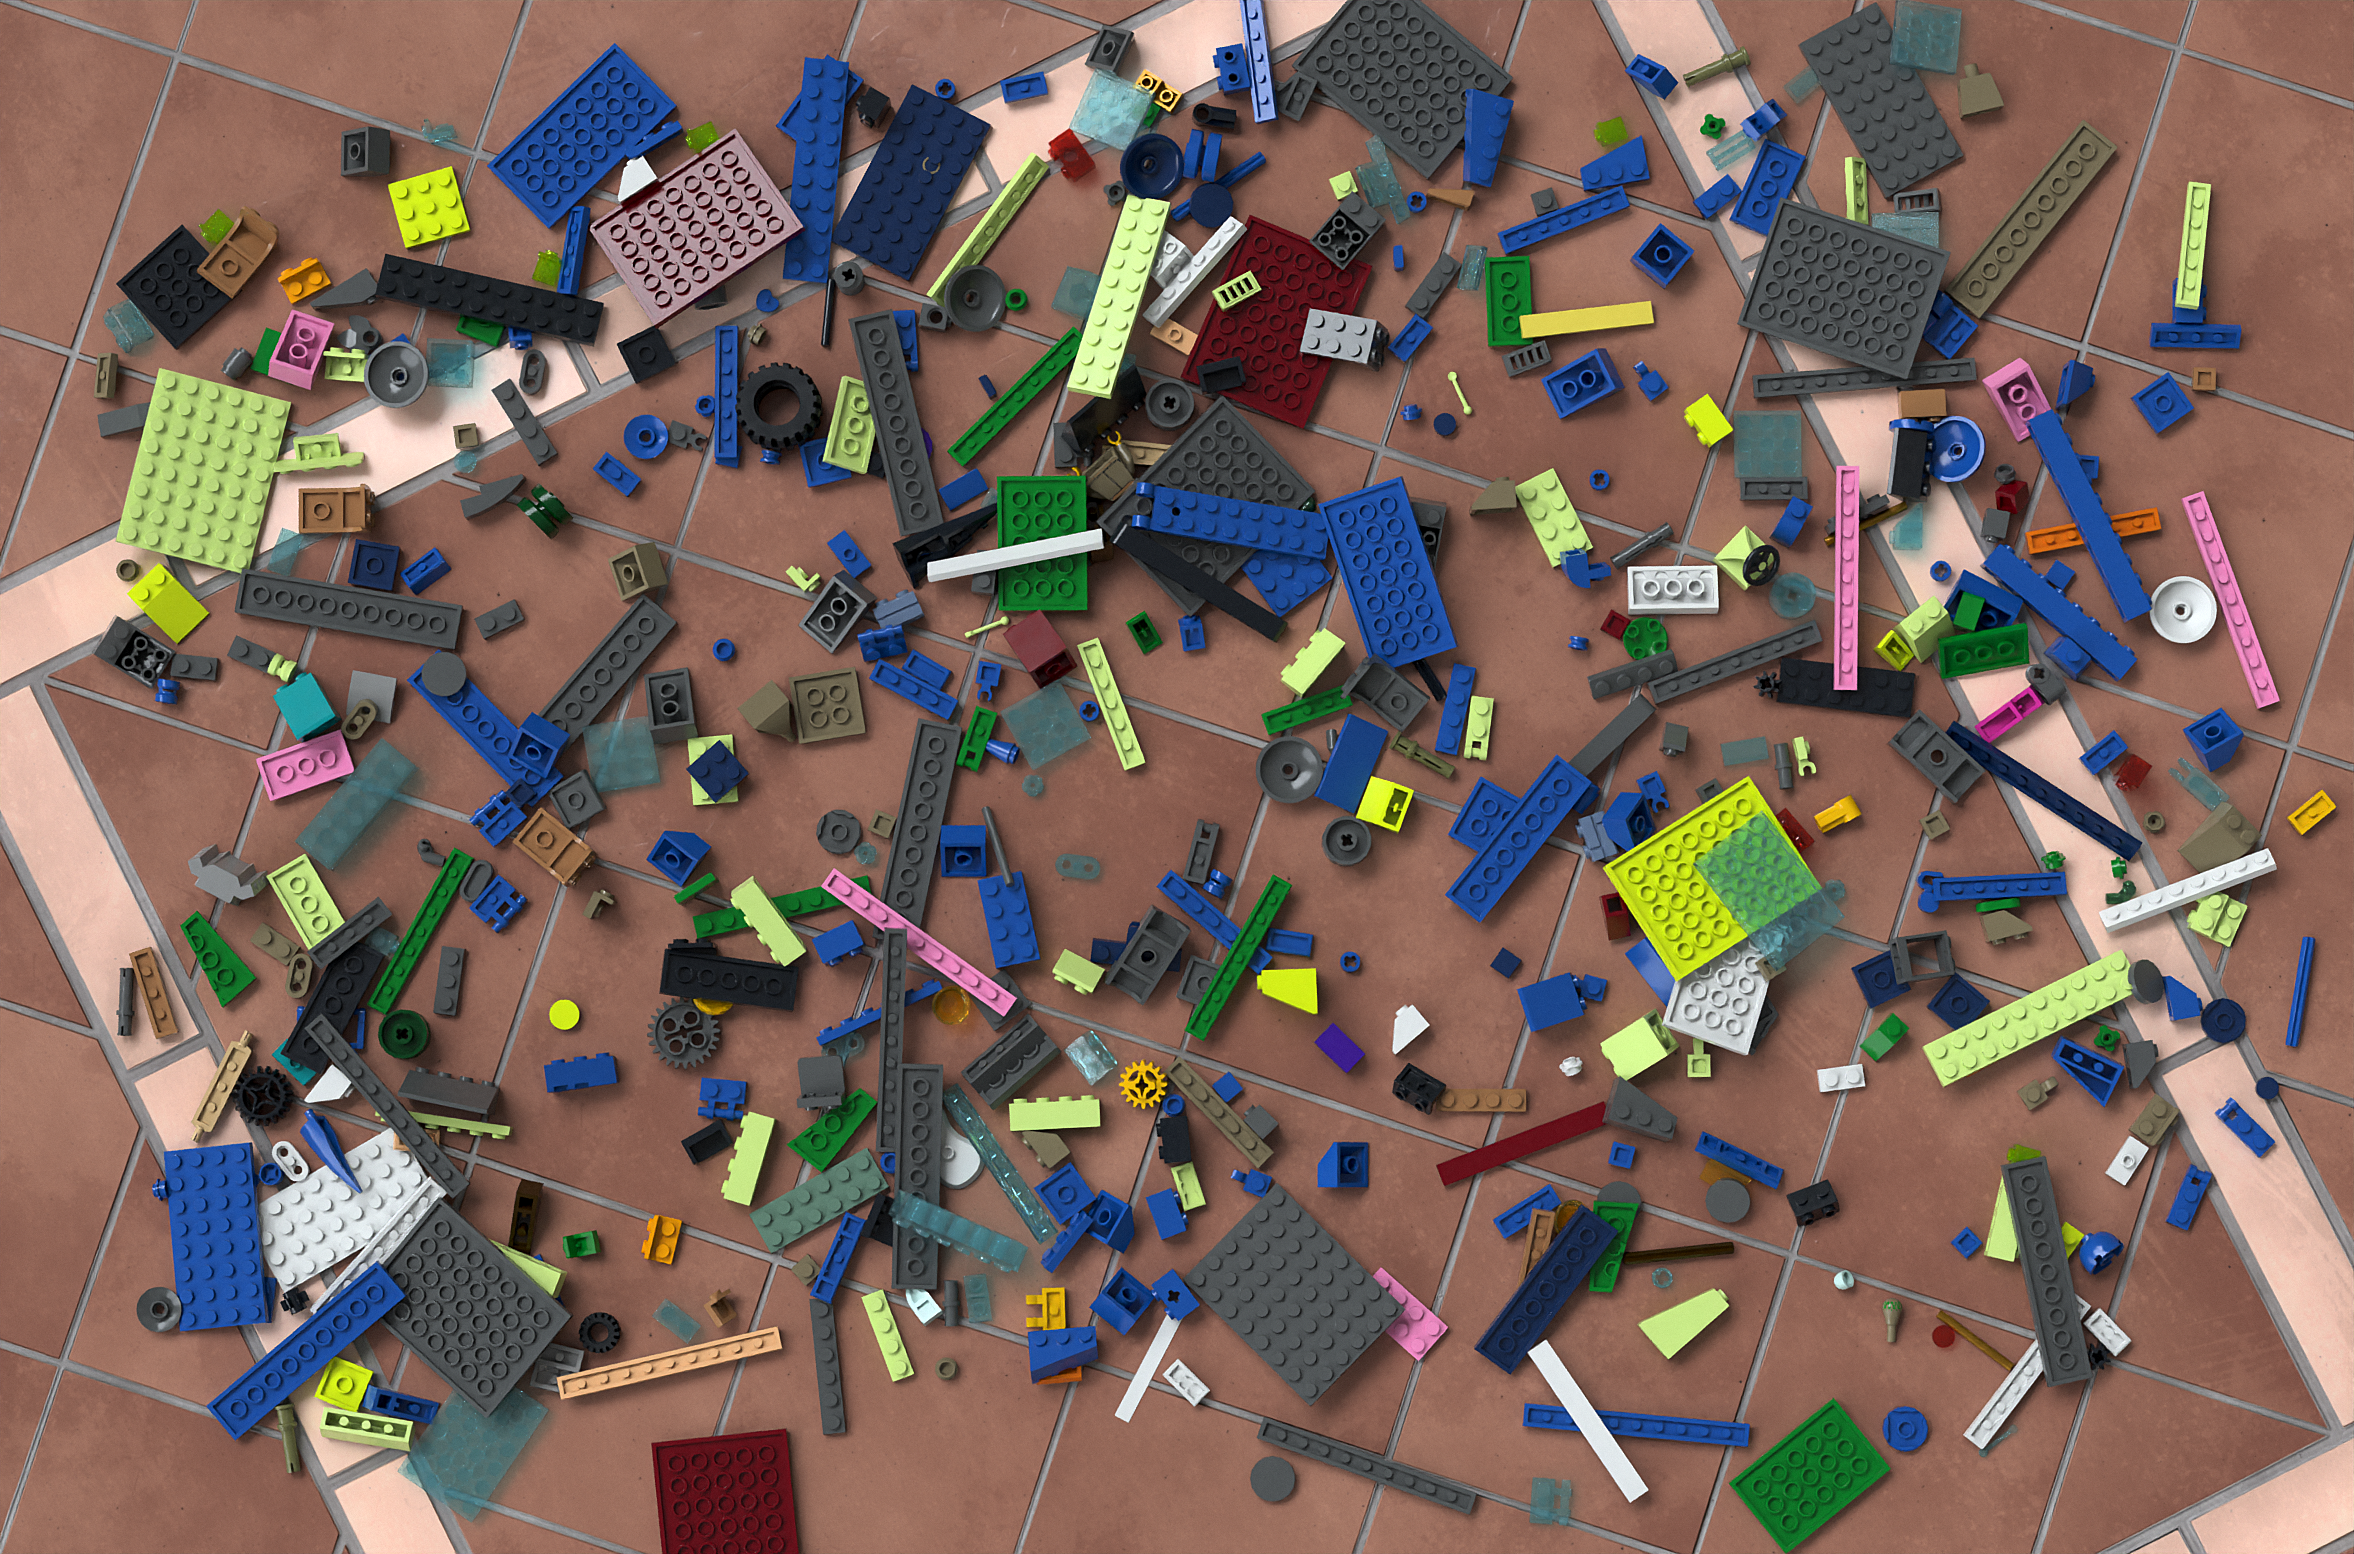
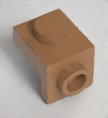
(719, 1308)

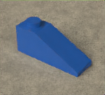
(399, 1404)

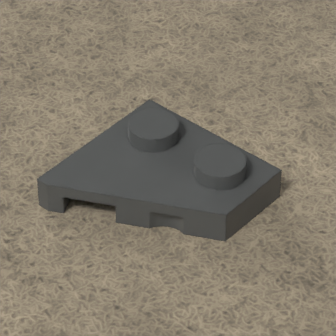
(1295, 95)

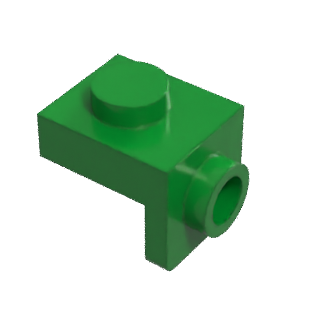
(581, 1244)

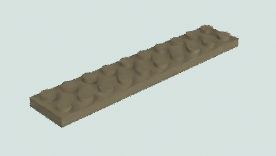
(2030, 219)

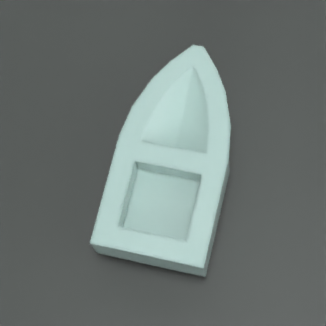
(923, 1305)

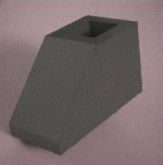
(1673, 739)

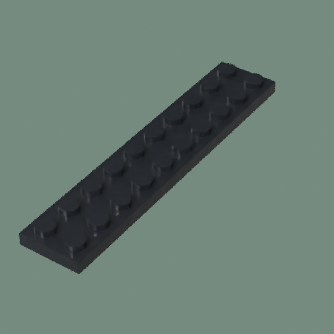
(489, 300)

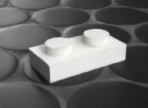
(1841, 1078)

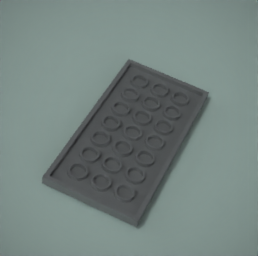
(1880, 102)

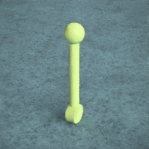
(1452, 377)
(1004, 620)

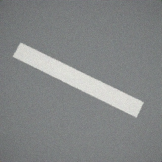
(1147, 1368)

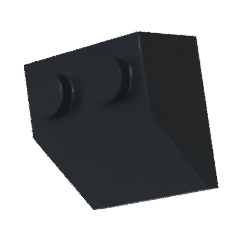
(1174, 1139)

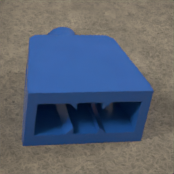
(2068, 657)

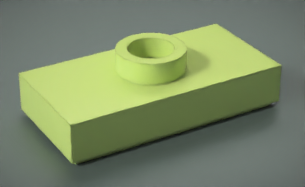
(1188, 1186)

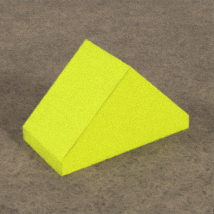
(1894, 650)

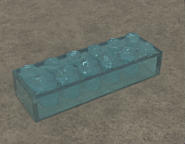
(357, 804)
(954, 1229)

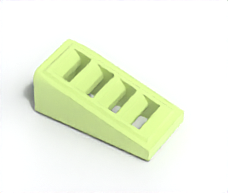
(1241, 297)

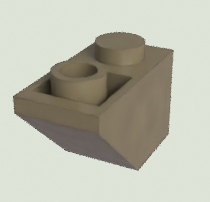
(2002, 924)
(1047, 1145)

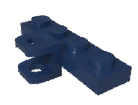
(1110, 950)

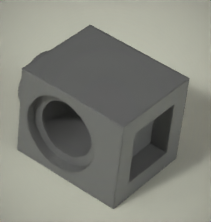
(926, 313)
(1994, 525)

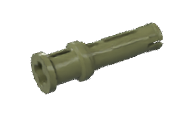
(1726, 63)
(1412, 750)
(286, 1426)

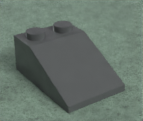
(837, 610)
(670, 706)

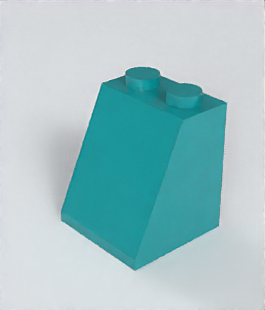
(306, 707)

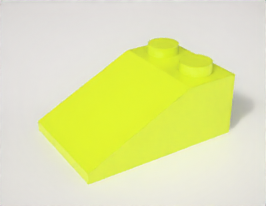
(168, 603)

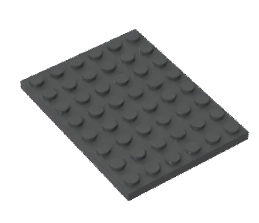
(1401, 75)
(1844, 288)
(1218, 458)
(1294, 1294)
(469, 1308)

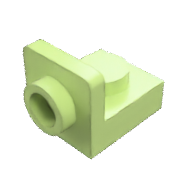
(799, 577)

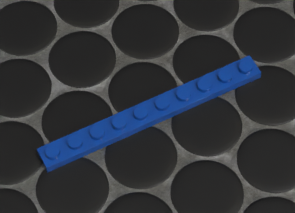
(1643, 1425)

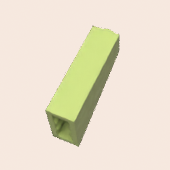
(1682, 1322)

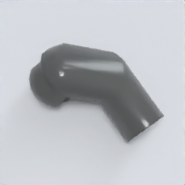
(427, 854)

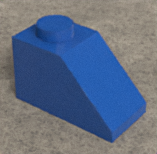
(1652, 76)
(2180, 1000)

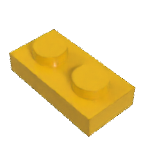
(2311, 812)

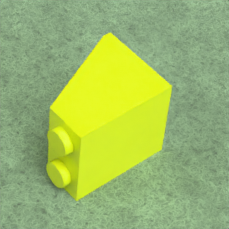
(1291, 987)

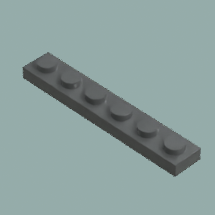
(827, 1366)

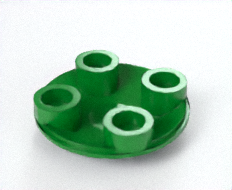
(1645, 638)

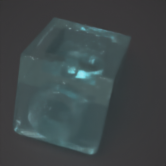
(442, 132)
(383, 941)

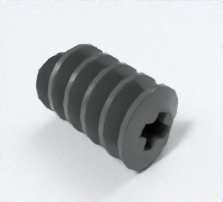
(846, 270)

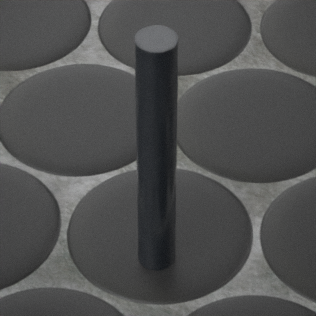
(828, 312)

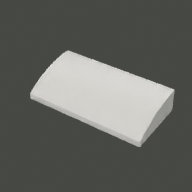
(1672, 590)

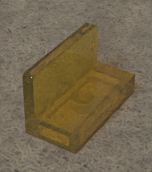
(1714, 1171)

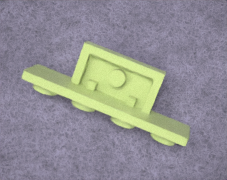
(318, 452)

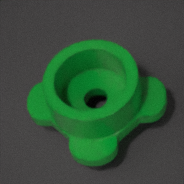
(1712, 132)
(2053, 859)
(2100, 1039)

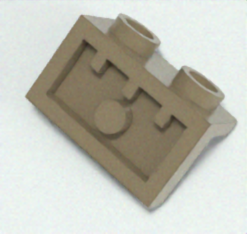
(595, 907)
(2155, 1120)

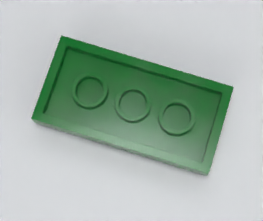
(1507, 299)
(1983, 650)

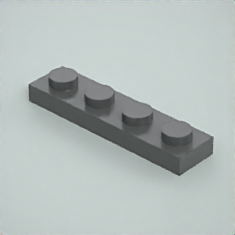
(524, 422)
(1632, 674)
(349, 933)

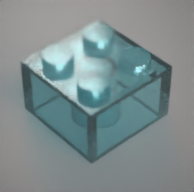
(450, 362)

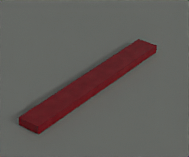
(1522, 1144)

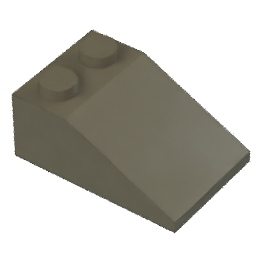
(2219, 839)

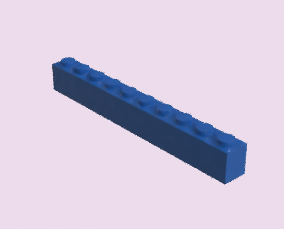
(2088, 515)

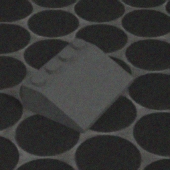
(450, 1092)

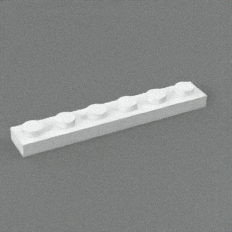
(1194, 272)

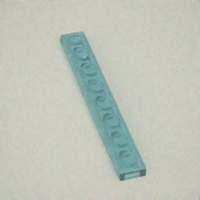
(998, 1163)

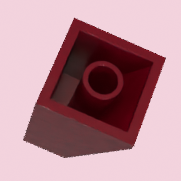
(1040, 649)

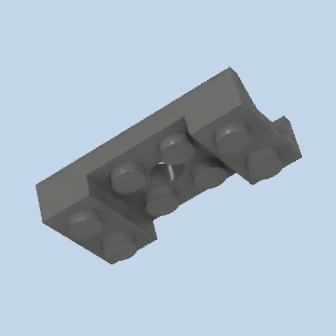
(1917, 742)
(1158, 934)

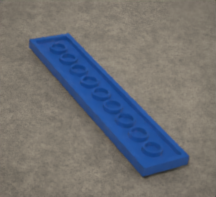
(816, 168)
(306, 1350)

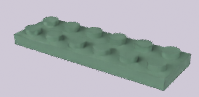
(819, 1200)

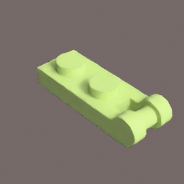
(1478, 727)

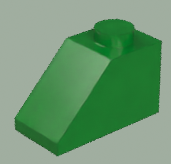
(1884, 1036)

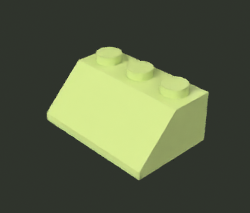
(1312, 661)

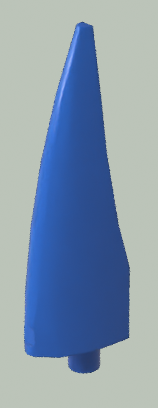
(325, 1144)

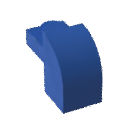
(1763, 120)
(1791, 522)
(1576, 568)

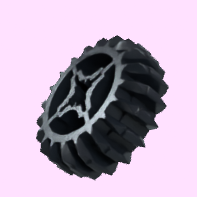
(257, 1105)

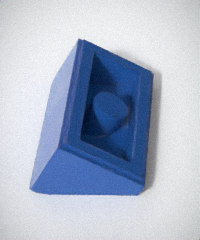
(963, 489)
(425, 571)

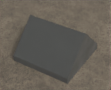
(1110, 49)

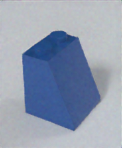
(1552, 1001)

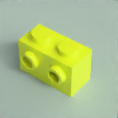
(1707, 420)

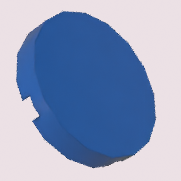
(1911, 424)
(1905, 1428)

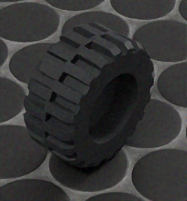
(759, 386)

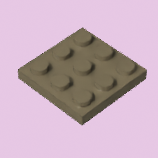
(827, 705)

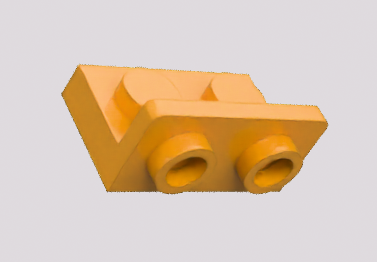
(304, 280)
(662, 1239)

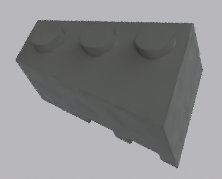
(1637, 1112)

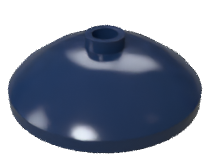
(1160, 175)

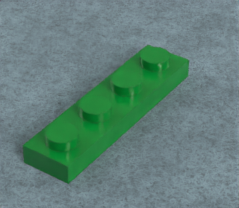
(1305, 710)

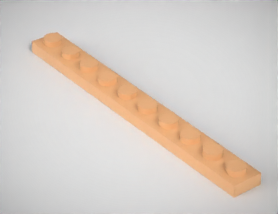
(669, 1363)

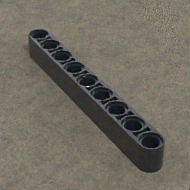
(1198, 582)

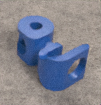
(1926, 898)

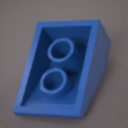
(1583, 382)

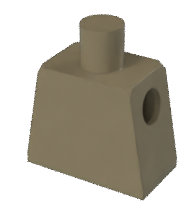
(1977, 93)

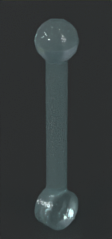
(2012, 1429)

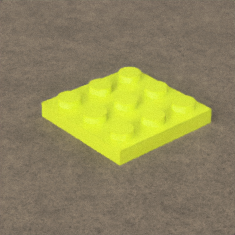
(429, 207)

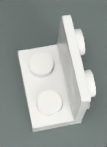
(1169, 260)

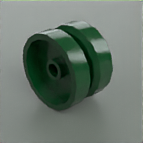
(547, 509)
(391, 1034)

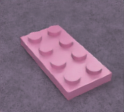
(305, 765)
(1417, 1326)

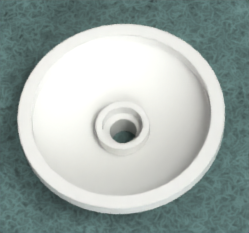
(2196, 602)

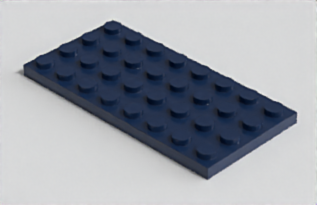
(897, 199)

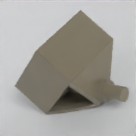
(769, 712)

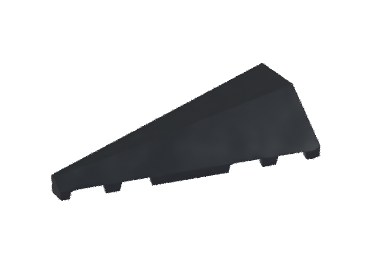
(946, 536)

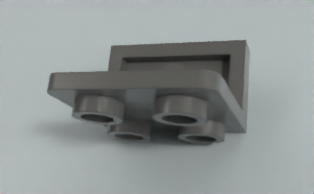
(821, 1082)

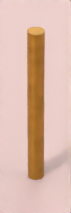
(1873, 519)
(1976, 1341)

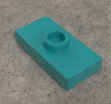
(300, 1072)

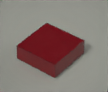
(1615, 624)

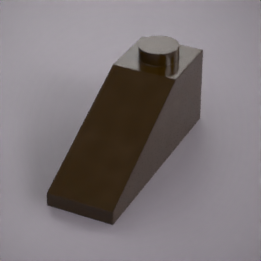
(1094, 512)
(525, 1215)

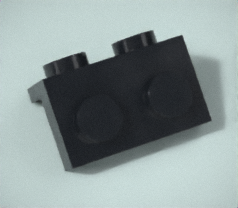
(1813, 1203)

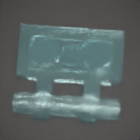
(1543, 1500)

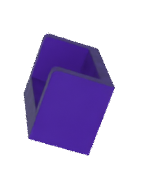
(1339, 1048)

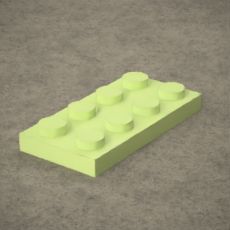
(851, 428)
(1552, 516)
(306, 900)

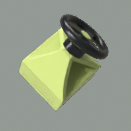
(1747, 558)

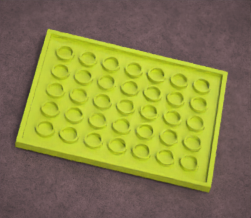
(1668, 892)

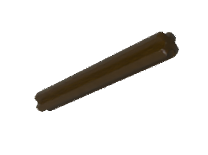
(1678, 1253)

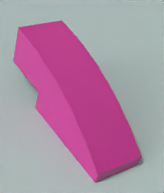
(2009, 714)

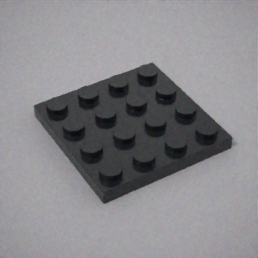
(172, 291)

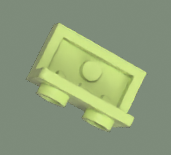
(345, 365)

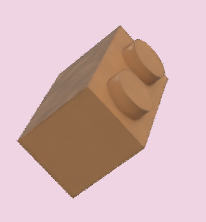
(1922, 405)

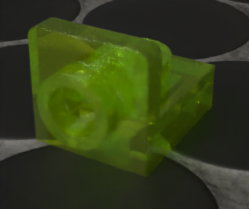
(1610, 131)
(701, 137)
(216, 227)
(547, 268)
(2021, 1153)

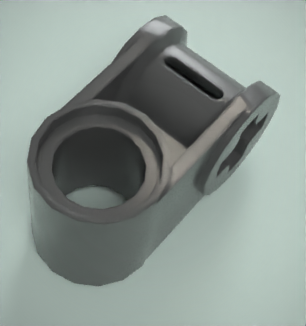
(2048, 685)

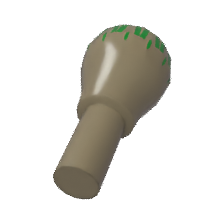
(1892, 1310)

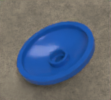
(1951, 435)

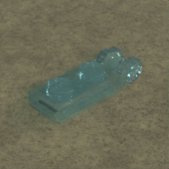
(2199, 785)

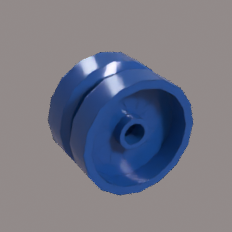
(1201, 155)

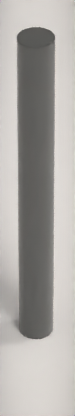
(997, 845)

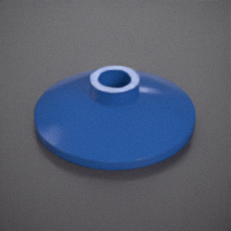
(638, 428)

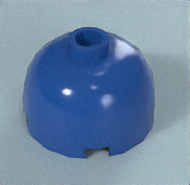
(2099, 1250)

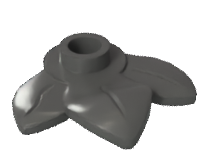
(357, 336)

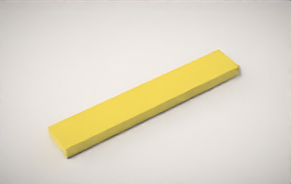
(1586, 319)

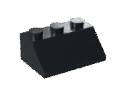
(1911, 465)

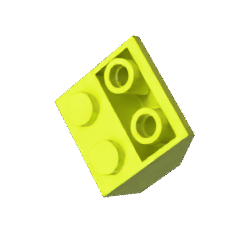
(1384, 804)

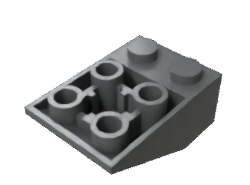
(1348, 230)
(1430, 518)
(133, 651)

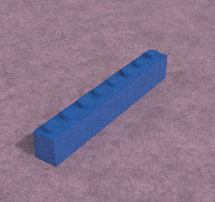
(2058, 611)

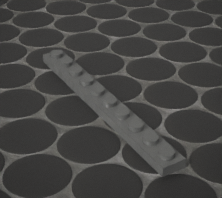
(1861, 378)
(890, 1035)
(387, 1105)
(1366, 1465)

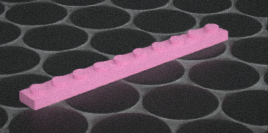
(1846, 577)
(2230, 600)
(920, 942)

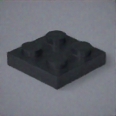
(646, 354)

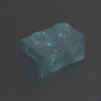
(127, 325)
(1091, 1057)

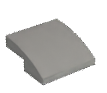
(376, 688)
(553, 1363)

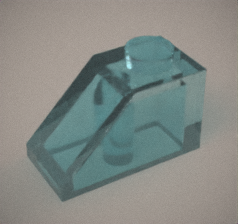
(1908, 531)

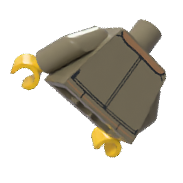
(1110, 473)

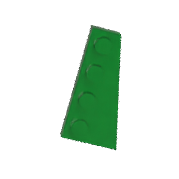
(222, 966)
(829, 1134)
(1606, 1267)

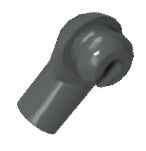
(1331, 738)

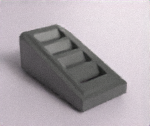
(1916, 194)
(1538, 363)

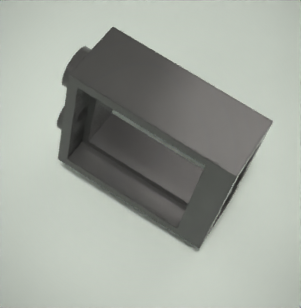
(1901, 960)

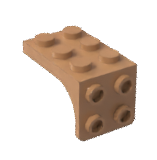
(240, 252)
(336, 510)
(555, 848)

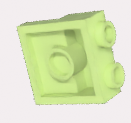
(2217, 917)

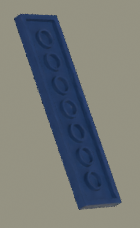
(1545, 1289)

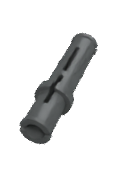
(1650, 540)
(125, 1002)

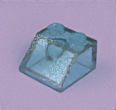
(1076, 293)

